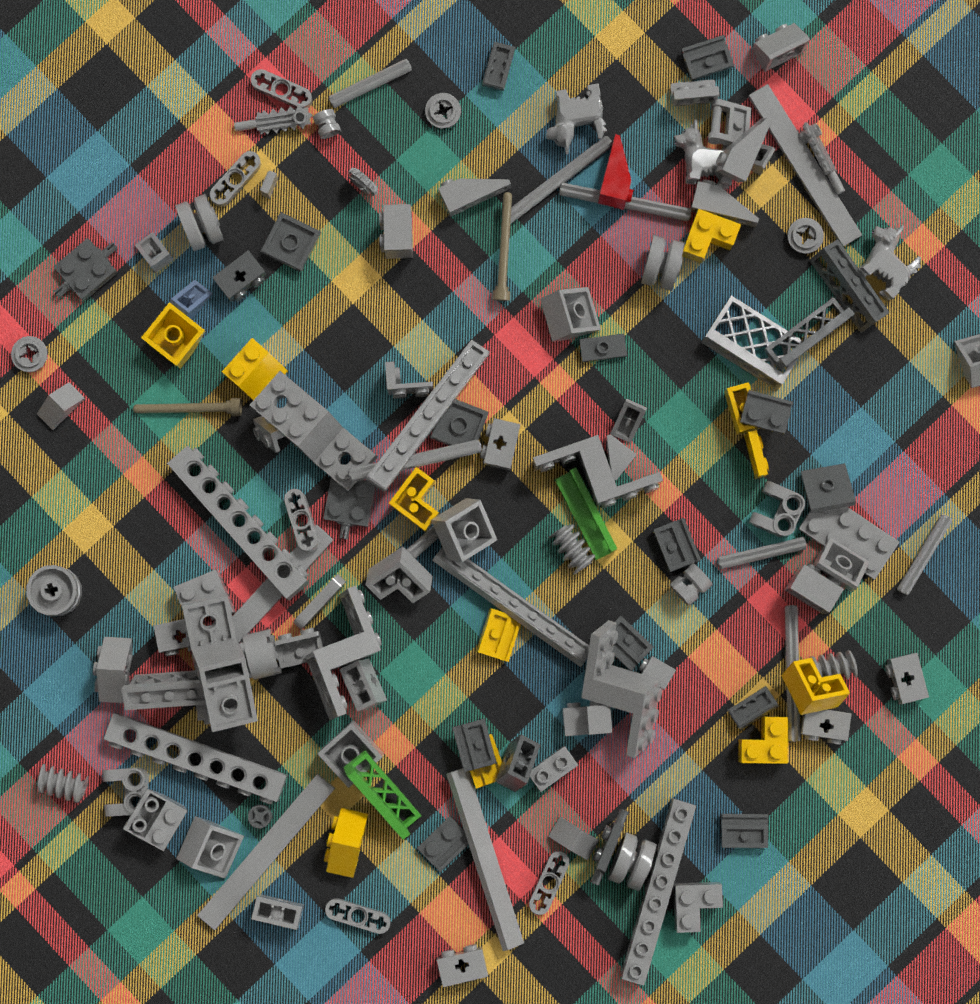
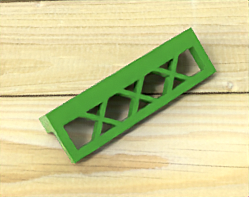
(586, 514)
(376, 800)

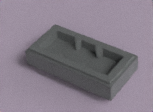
(498, 66)
(603, 348)
(753, 708)

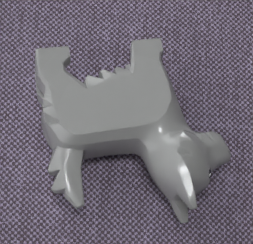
(576, 113)
(699, 159)
(886, 264)

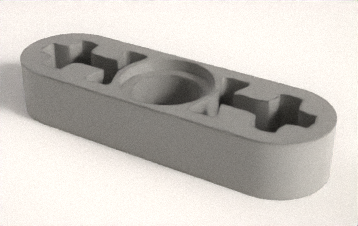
(264, 88)
(236, 188)
(303, 503)
(319, 602)
(536, 896)
(343, 905)

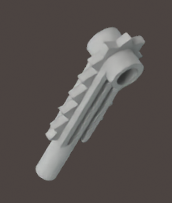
(265, 122)
(811, 135)

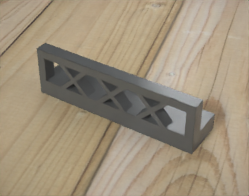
(851, 283)
(800, 349)

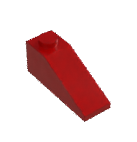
(617, 179)

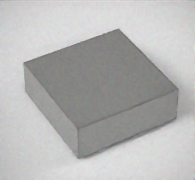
(269, 184)

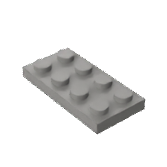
(852, 532)

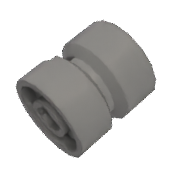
(691, 584)

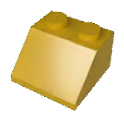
(174, 335)
(253, 369)

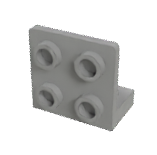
(400, 390)

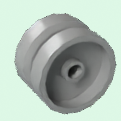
(197, 223)
(664, 263)
(40, 590)
(628, 860)

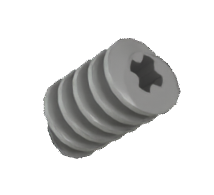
(572, 548)
(836, 665)
(61, 784)

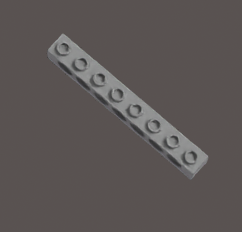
(182, 466)
(121, 724)
(657, 891)

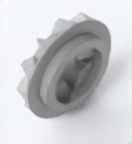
(447, 101)
(362, 182)
(815, 232)
(20, 349)

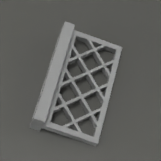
(740, 355)
(163, 690)

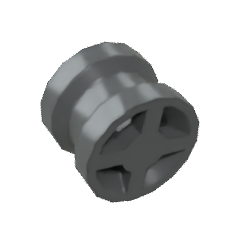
(257, 818)

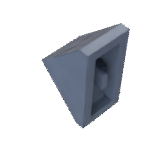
(191, 299)

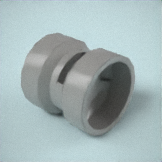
(326, 123)

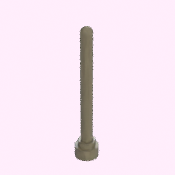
(501, 291)
(232, 407)

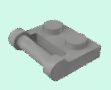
(736, 121)

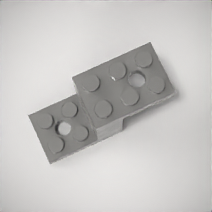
(312, 429)
(597, 472)
(343, 652)
(219, 662)
(621, 688)

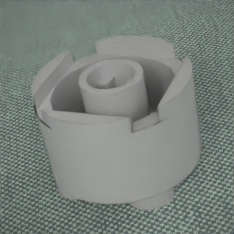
(260, 654)

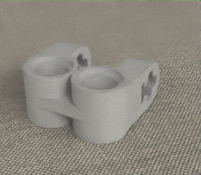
(783, 512)
(130, 789)

